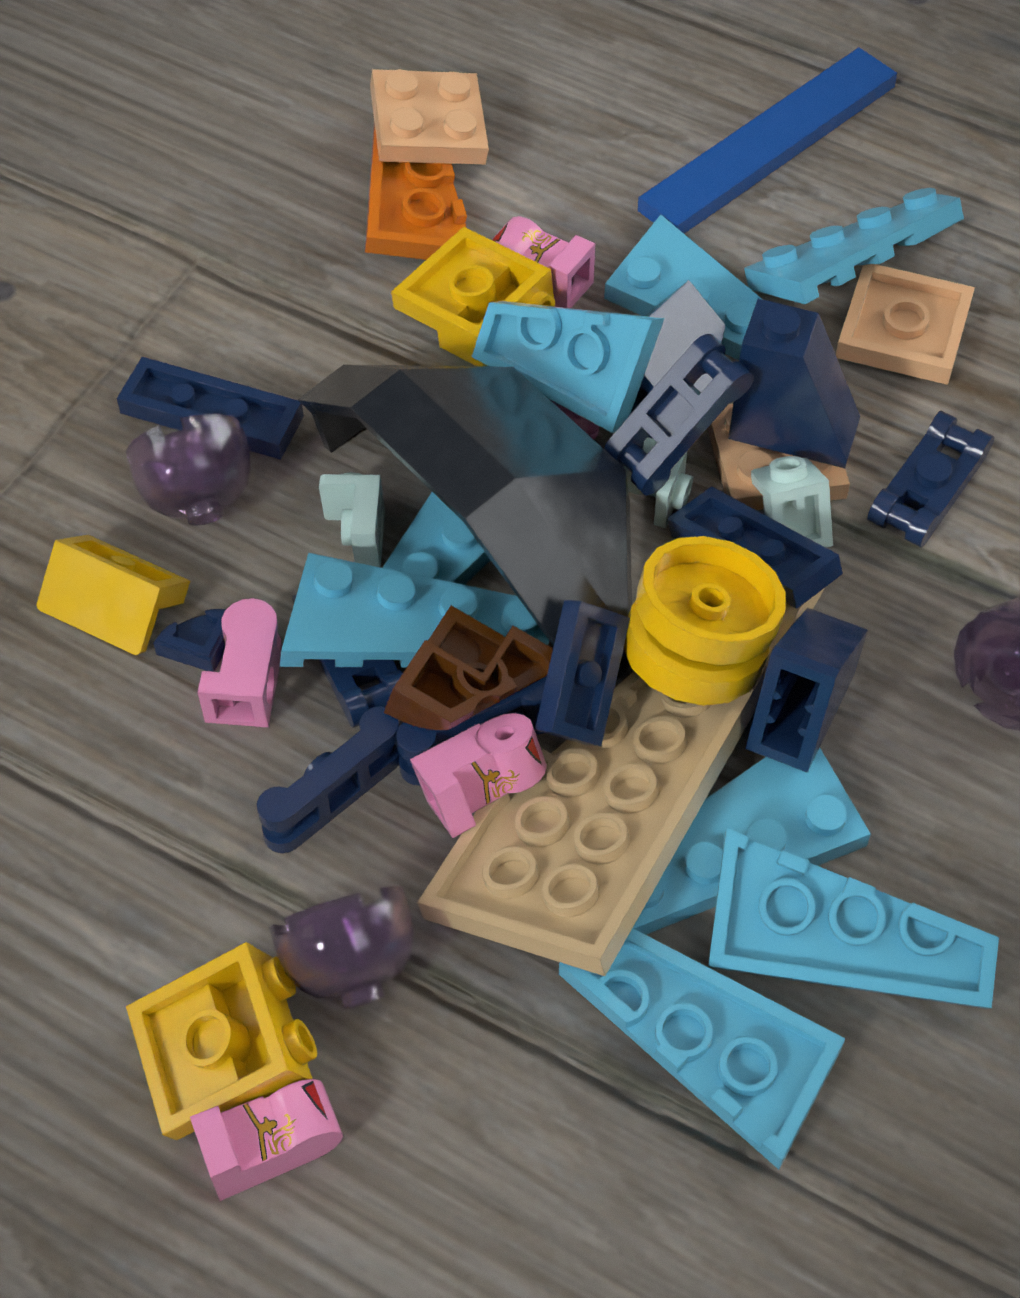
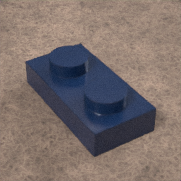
(582, 673)

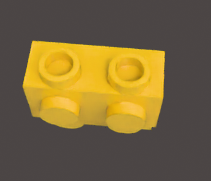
(459, 282)
(220, 1037)

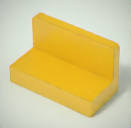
(107, 591)

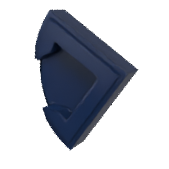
(194, 641)

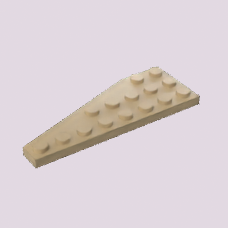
(587, 844)

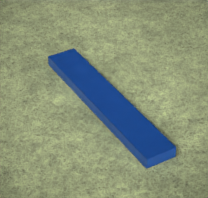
(768, 141)

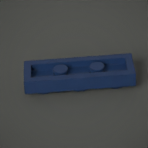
(168, 392)
(797, 560)

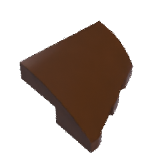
(465, 672)

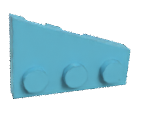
(665, 262)
(572, 355)

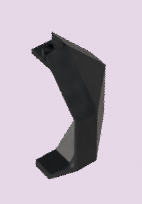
(508, 465)

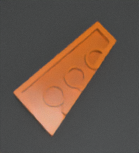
(411, 207)

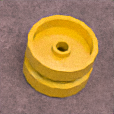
(703, 620)

